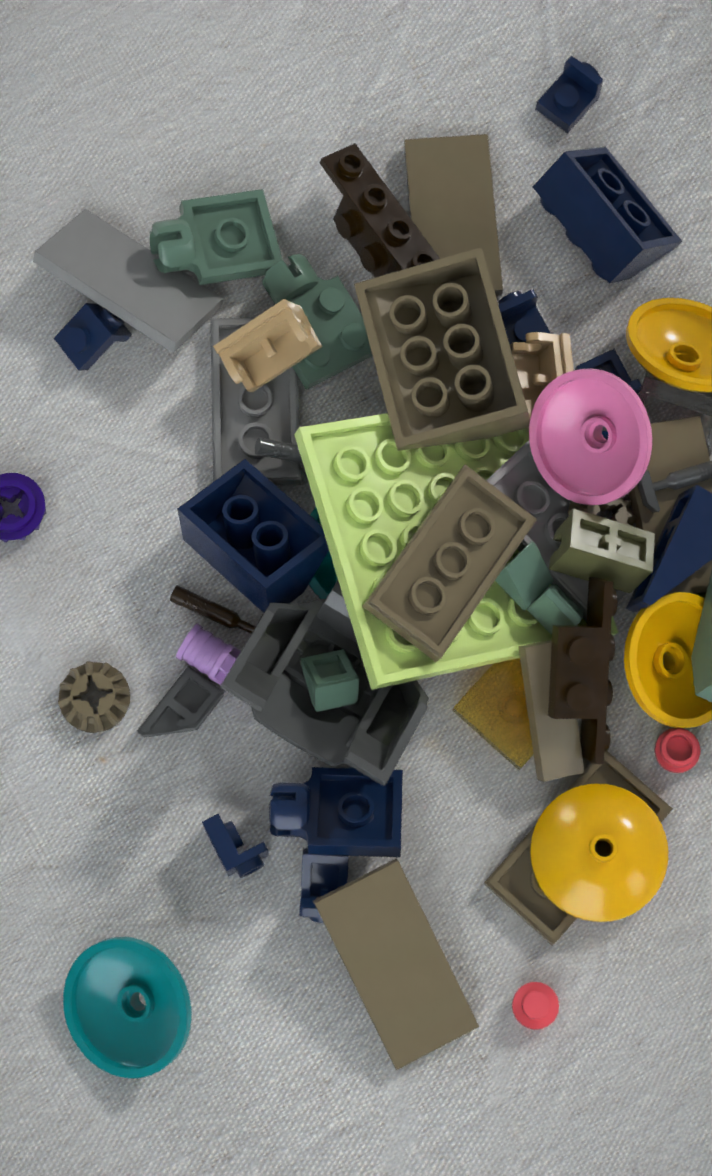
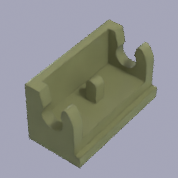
(603, 550)

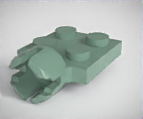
(218, 238)
(330, 313)

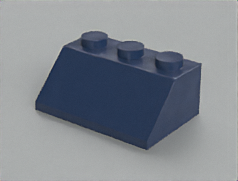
(605, 213)
(254, 536)

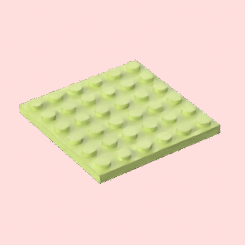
(369, 511)

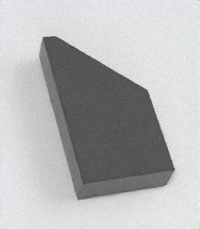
(183, 706)

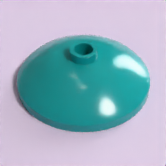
(110, 1019)

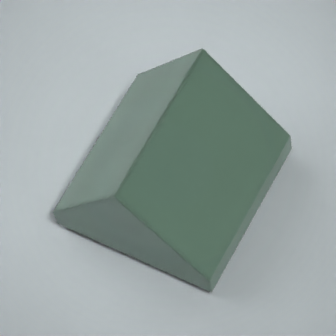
(555, 608)

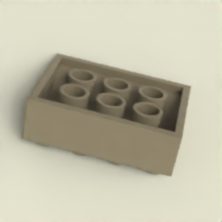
(442, 353)

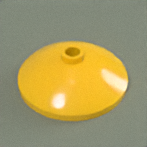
(674, 342)
(666, 632)
(578, 877)

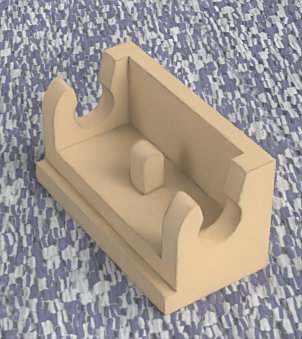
(268, 345)
(541, 362)

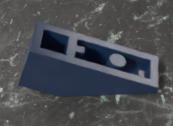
(681, 548)

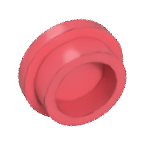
(677, 750)
(535, 1005)

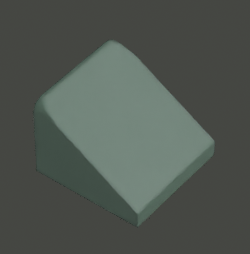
(525, 576)
(330, 680)

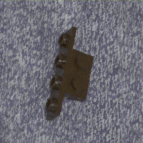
(373, 216)
(581, 670)

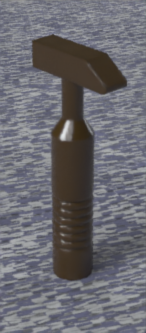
(209, 609)

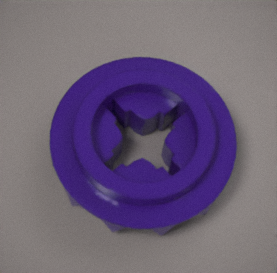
(32, 505)

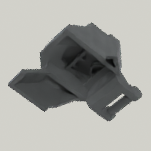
(272, 682)

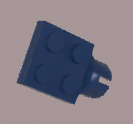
(340, 813)

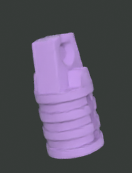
(208, 653)

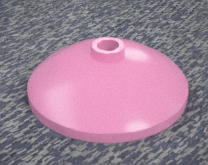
(570, 442)

